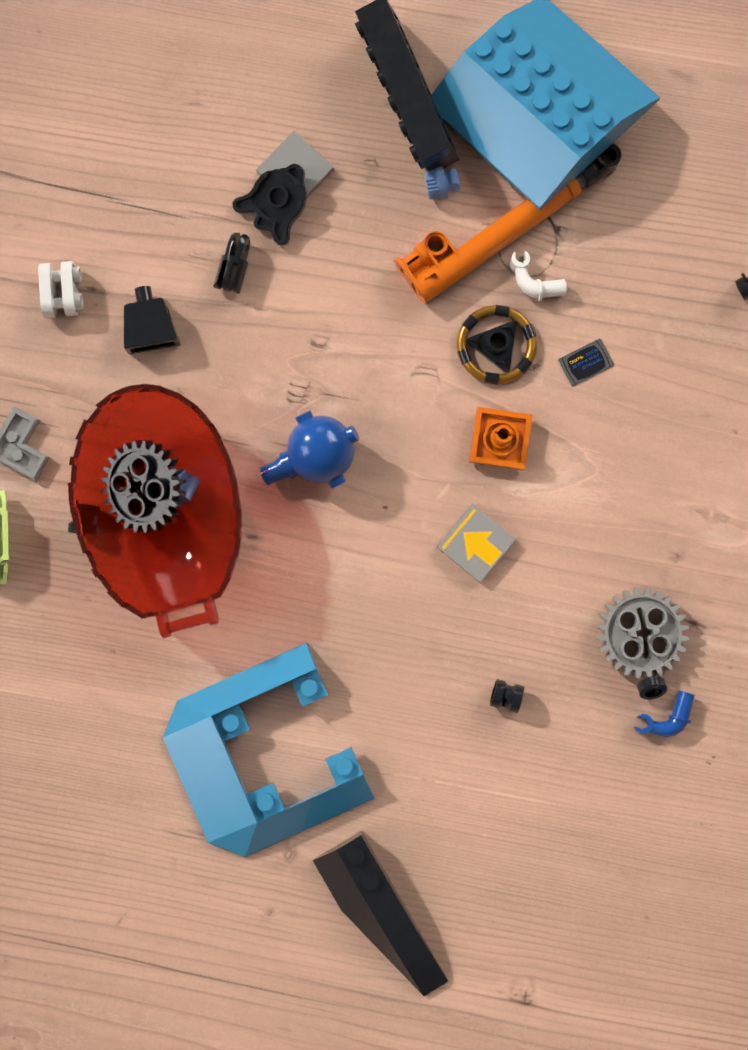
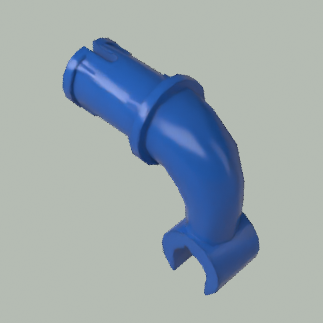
(676, 721)

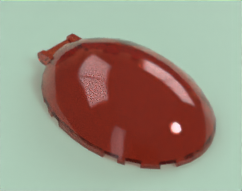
(193, 555)

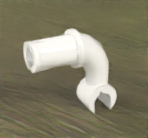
(535, 288)

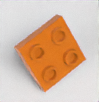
(500, 438)

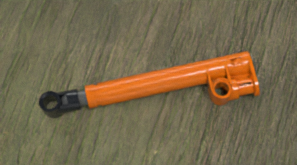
(434, 272)

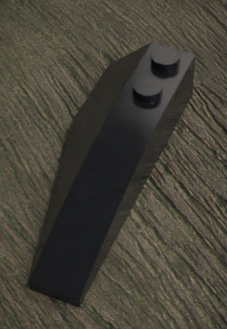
(377, 910)

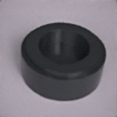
(652, 687)

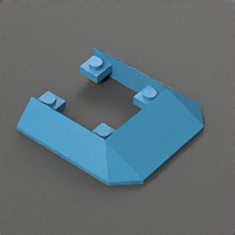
(199, 751)

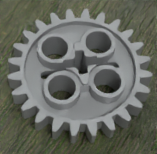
(667, 629)

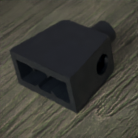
(148, 324)

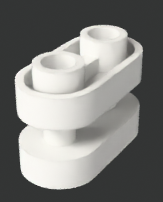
(69, 277)

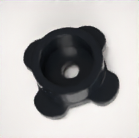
(742, 285)

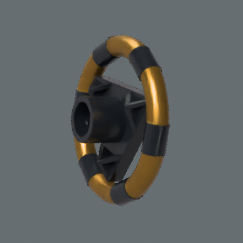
(496, 344)

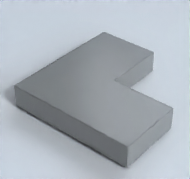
(14, 448)

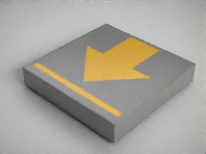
(476, 543)

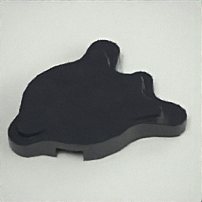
(277, 201)

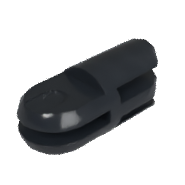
(233, 264)

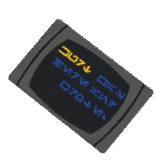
(586, 362)

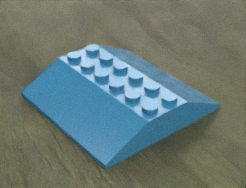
(540, 99)

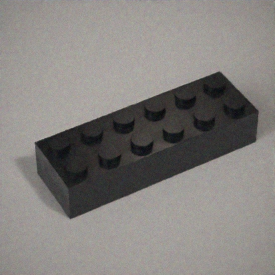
(405, 86)

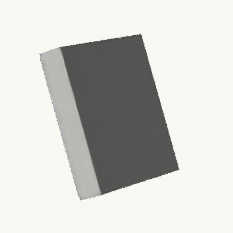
(297, 151)

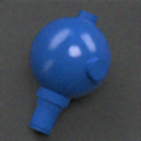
(317, 451)

